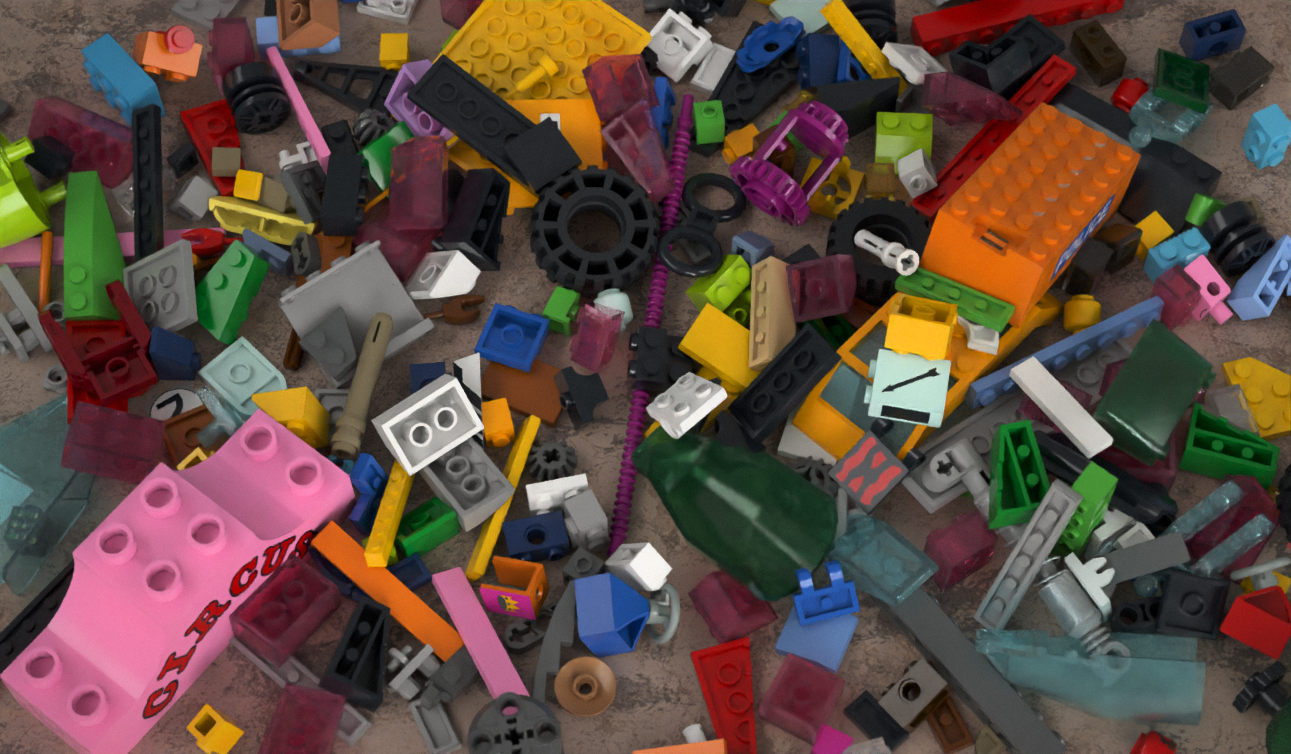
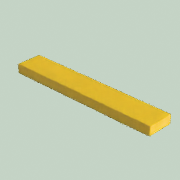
(493, 524)

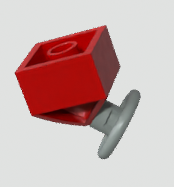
(1261, 616)

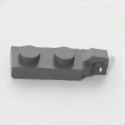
(450, 679)

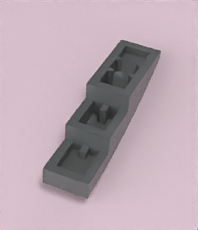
(558, 634)

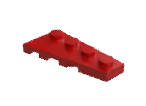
(209, 128)
(727, 691)

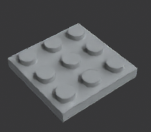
(164, 287)

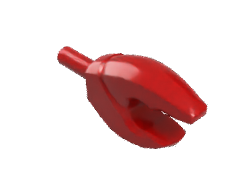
(213, 241)

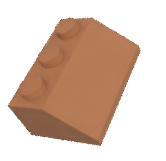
(306, 23)

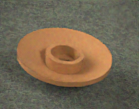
(585, 673)

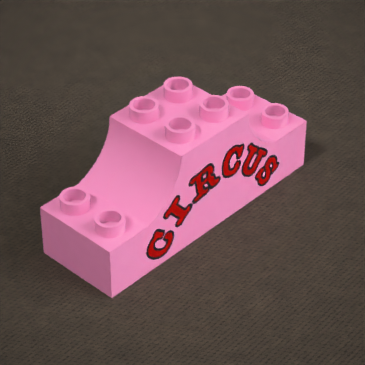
(164, 578)

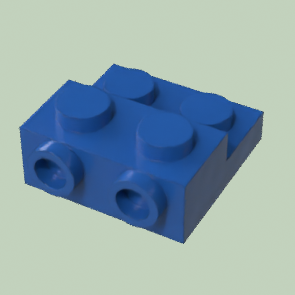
(513, 337)

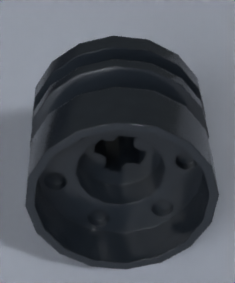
(876, 18)
(256, 98)
(1236, 238)

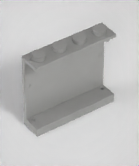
(362, 288)

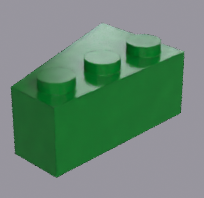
(228, 291)
(1219, 449)
(1016, 475)

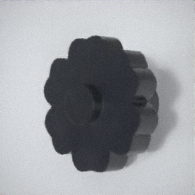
(1263, 691)

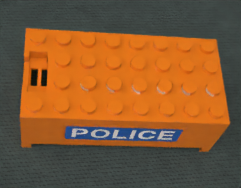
(1042, 194)

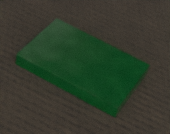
(1181, 80)

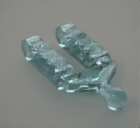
(1153, 125)
(1221, 555)

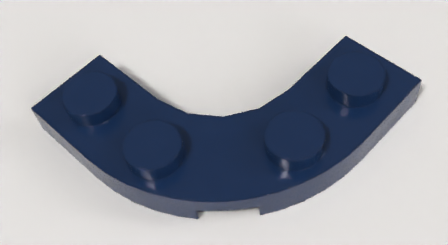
(409, 571)

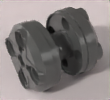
(528, 731)

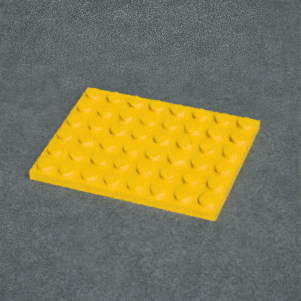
(508, 37)

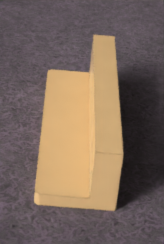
(770, 313)

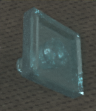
(225, 418)

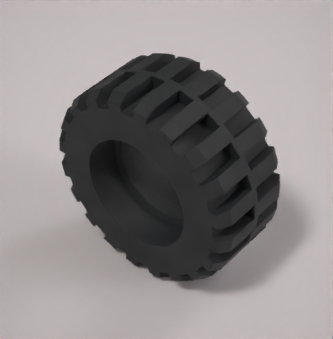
(888, 221)

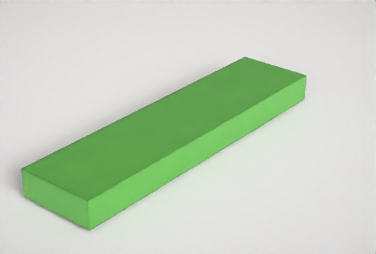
(971, 303)

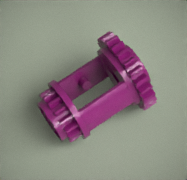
(770, 187)

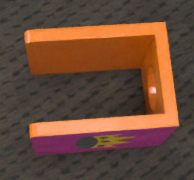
(513, 601)

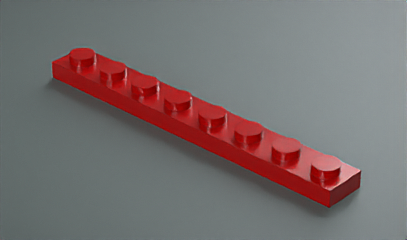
(1038, 89)

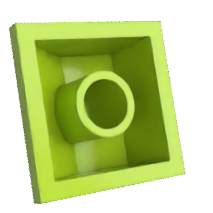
(901, 135)

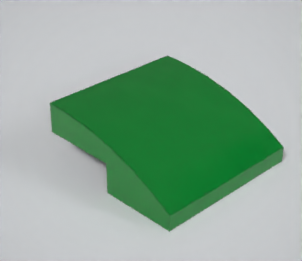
(378, 154)

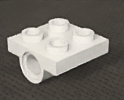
(685, 403)

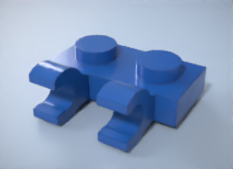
(826, 601)

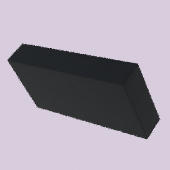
(875, 721)

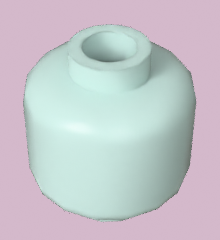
(617, 300)

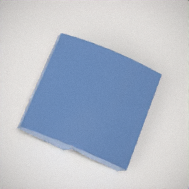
(818, 642)

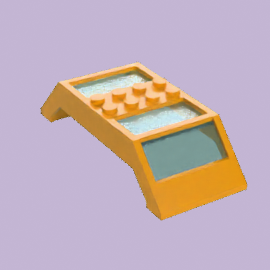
(836, 409)

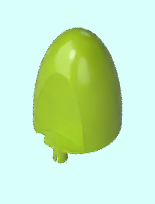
(22, 205)

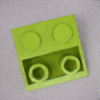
(726, 289)

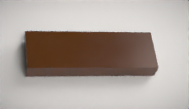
(947, 725)

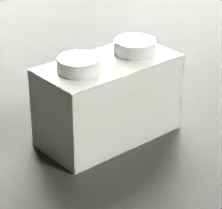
(639, 566)

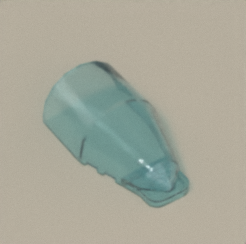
(1152, 685)

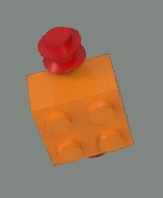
(168, 53)

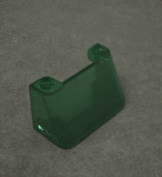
(1153, 393)

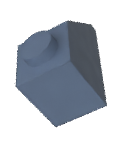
(752, 247)

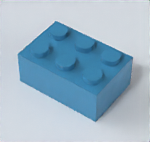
(119, 78)

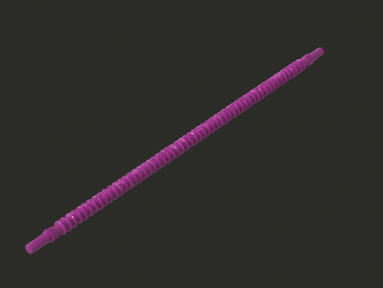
(652, 320)

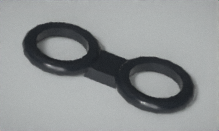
(701, 225)

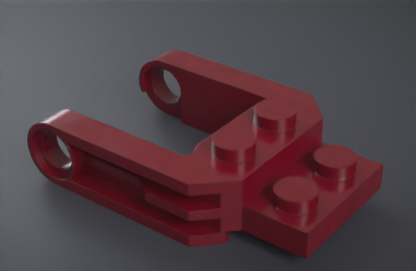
(115, 368)

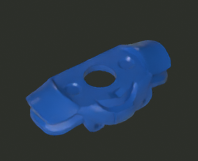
(784, 34)

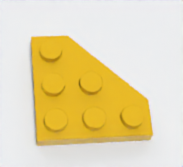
(1266, 394)

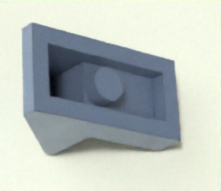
(277, 257)

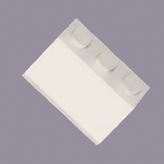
(428, 423)

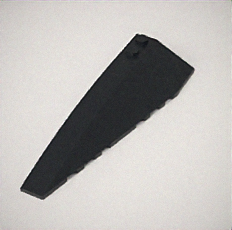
(1165, 173)

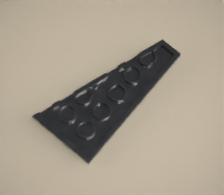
(748, 94)

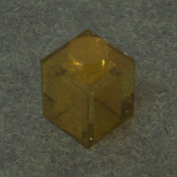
(879, 180)

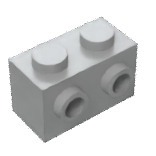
(586, 522)

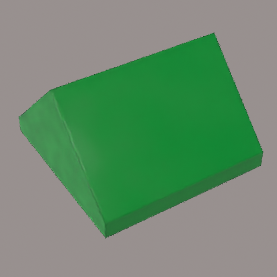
(426, 528)

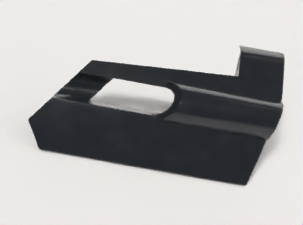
(1130, 495)

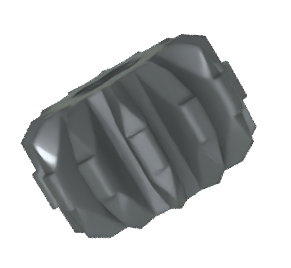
(371, 125)
(551, 460)

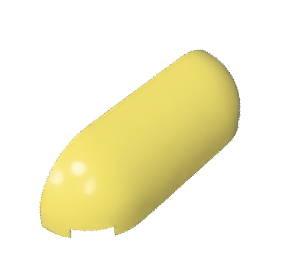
(241, 213)

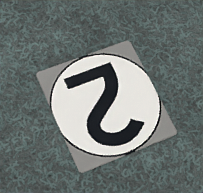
(172, 402)

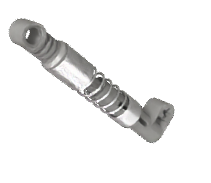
(1060, 591)

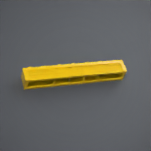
(860, 42)
(388, 517)

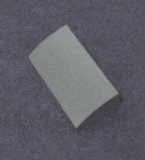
(468, 483)

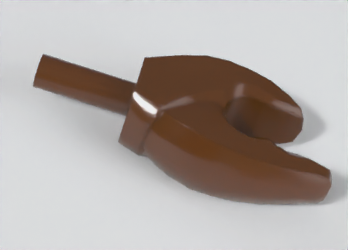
(453, 310)

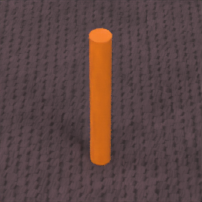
(45, 270)

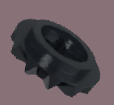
(697, 10)

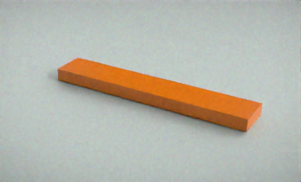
(389, 591)

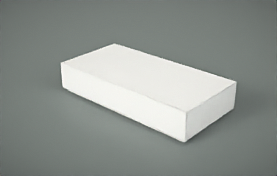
(712, 69)

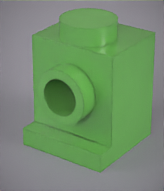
(562, 310)

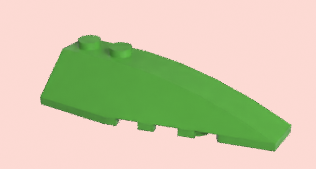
(90, 250)

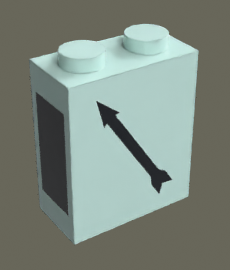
(907, 388)

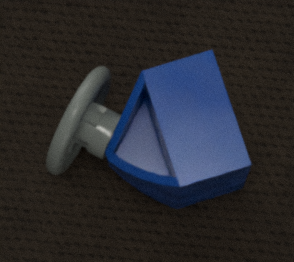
(615, 614)

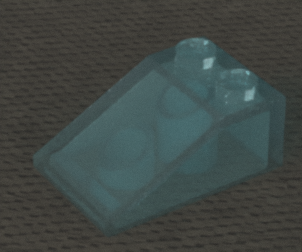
(881, 560)

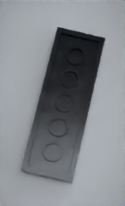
(471, 113)

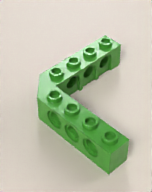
(1097, 489)

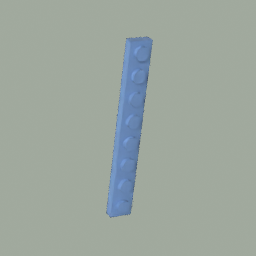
(1065, 351)

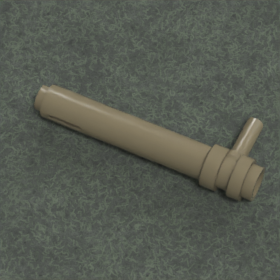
(351, 424)

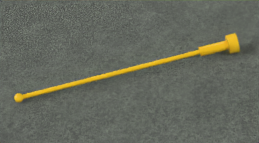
(545, 66)

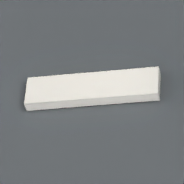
(1061, 407)

